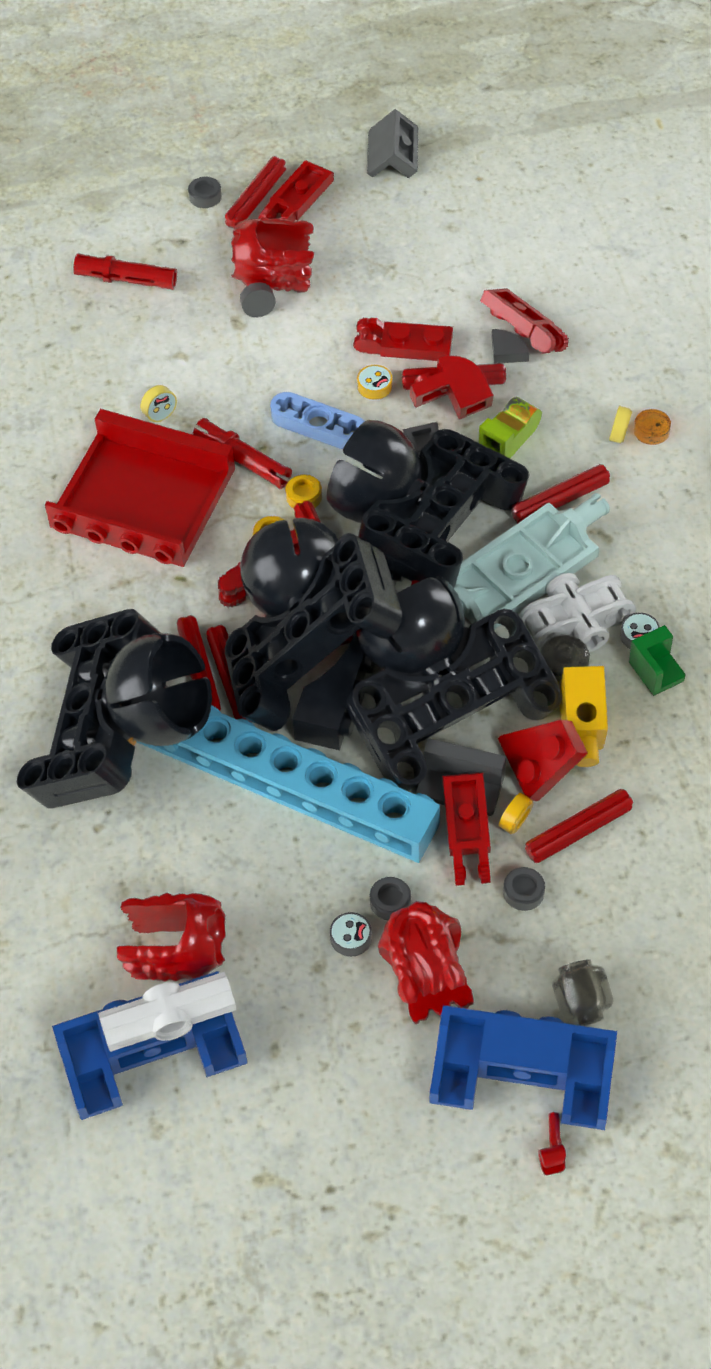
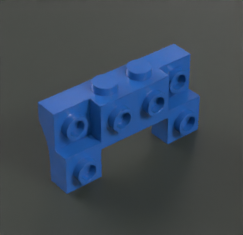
(524, 1052)
(92, 1066)

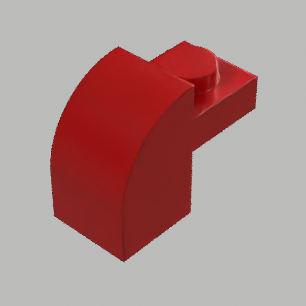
(459, 380)

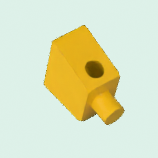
(586, 707)

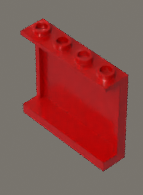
(144, 488)

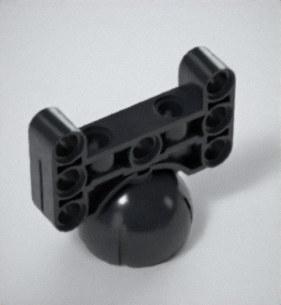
(421, 496)
(309, 610)
(434, 644)
(113, 696)

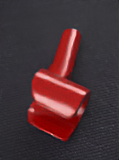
(553, 1157)

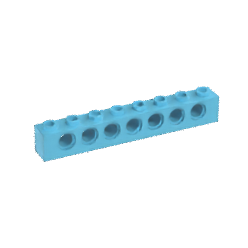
(297, 789)

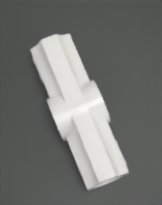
(167, 1011)

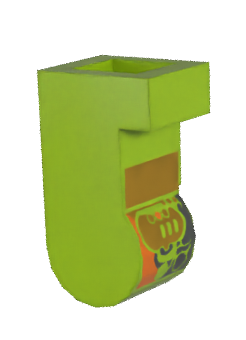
(510, 426)

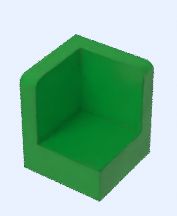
(653, 661)

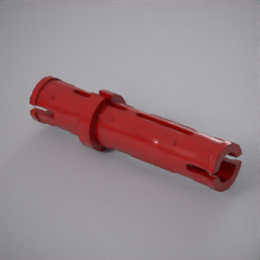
(118, 270)
(246, 454)

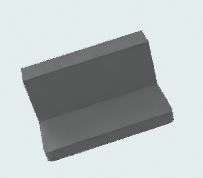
(393, 143)
(454, 759)

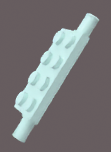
(527, 557)

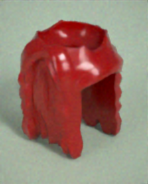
(273, 253)
(198, 948)
(422, 950)

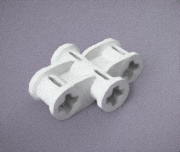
(578, 611)

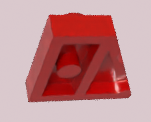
(543, 755)

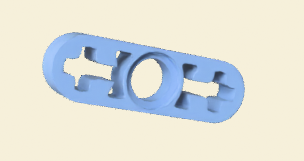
(308, 409)

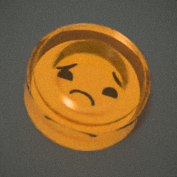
(652, 426)

